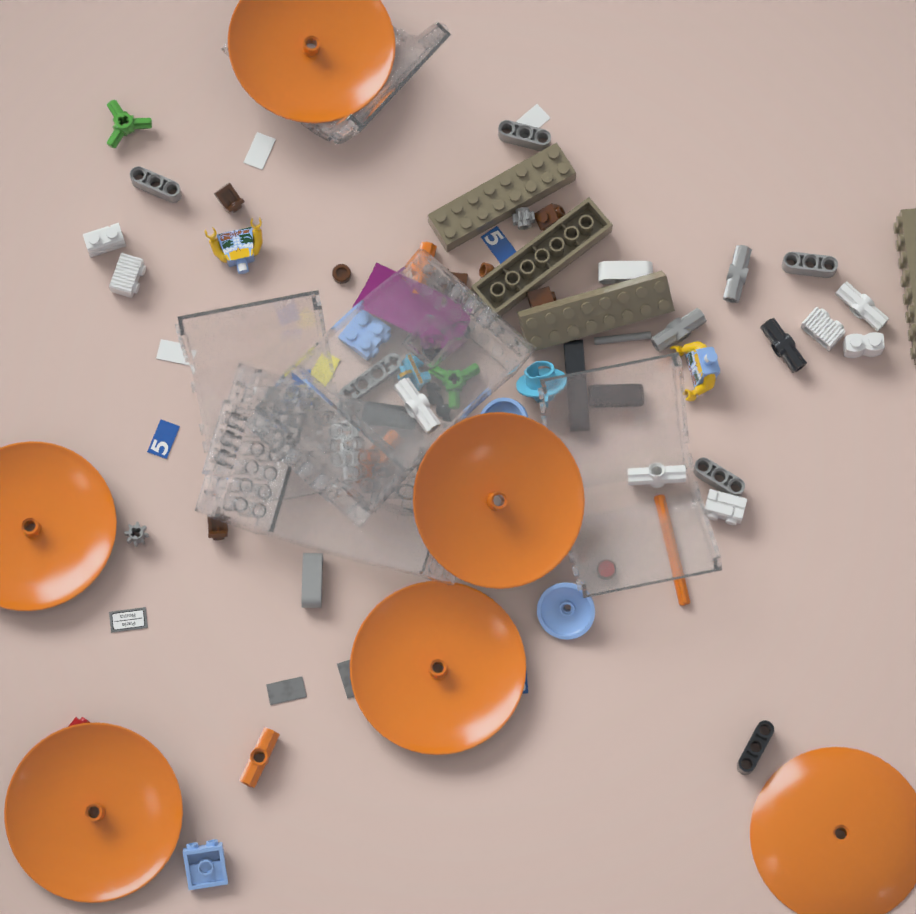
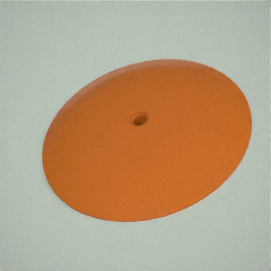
(319, 83)
(537, 492)
(72, 521)
(428, 628)
(52, 822)
(797, 840)

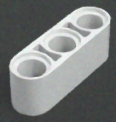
(618, 271)

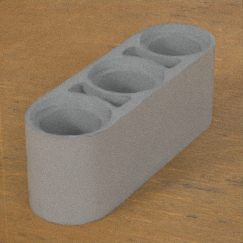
(518, 129)
(151, 177)
(818, 260)
(715, 469)
(312, 580)

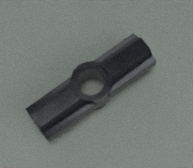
(783, 345)

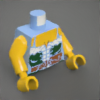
(237, 246)
(702, 366)

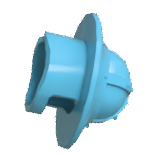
(530, 381)

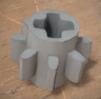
(523, 218)
(136, 528)

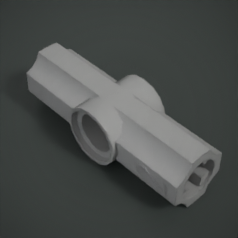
(737, 274)
(678, 330)

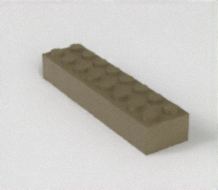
(501, 196)
(906, 244)
(543, 257)
(596, 310)

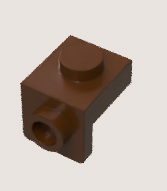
(229, 198)
(549, 215)
(217, 529)

